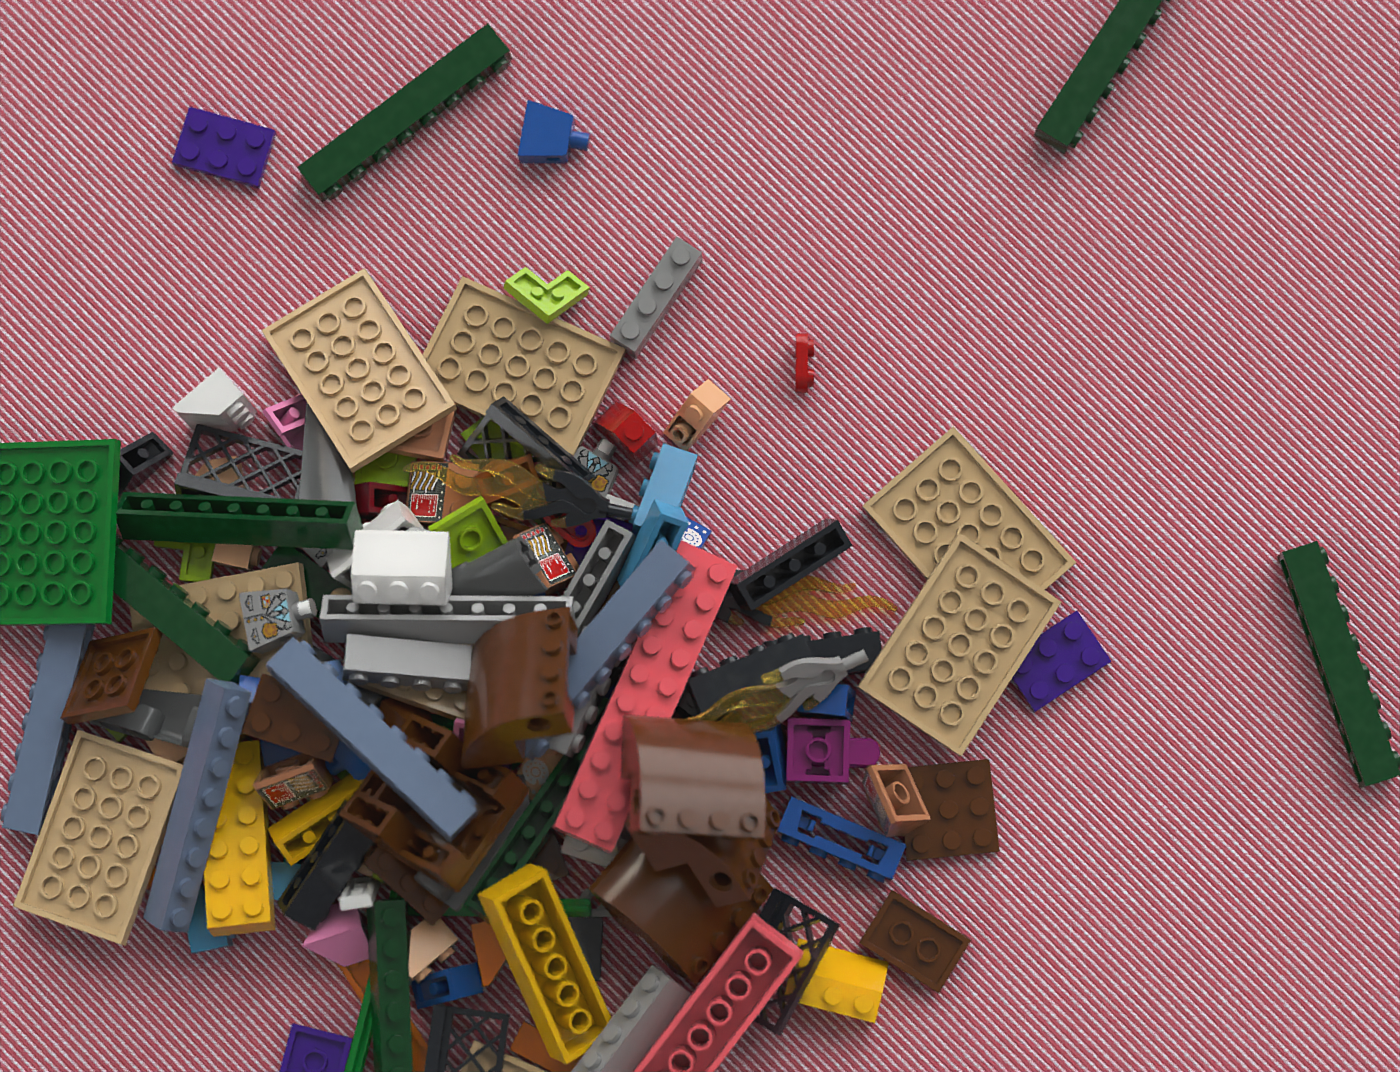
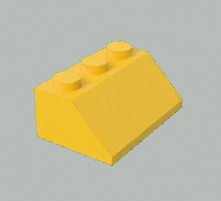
(843, 983)

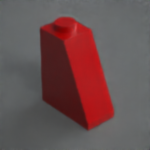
(628, 431)

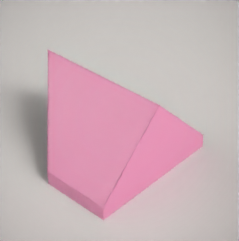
(289, 421)
(340, 937)

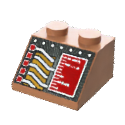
(432, 498)
(556, 566)
(293, 779)
(894, 799)

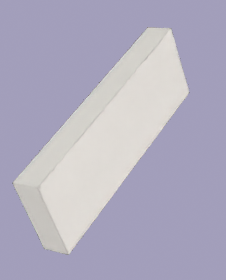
(359, 893)

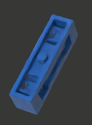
(848, 858)

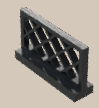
(529, 435)
(203, 485)
(776, 915)
(440, 1035)

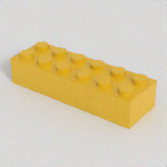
(240, 854)
(546, 961)

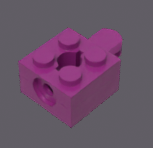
(823, 751)

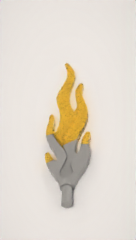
(809, 685)

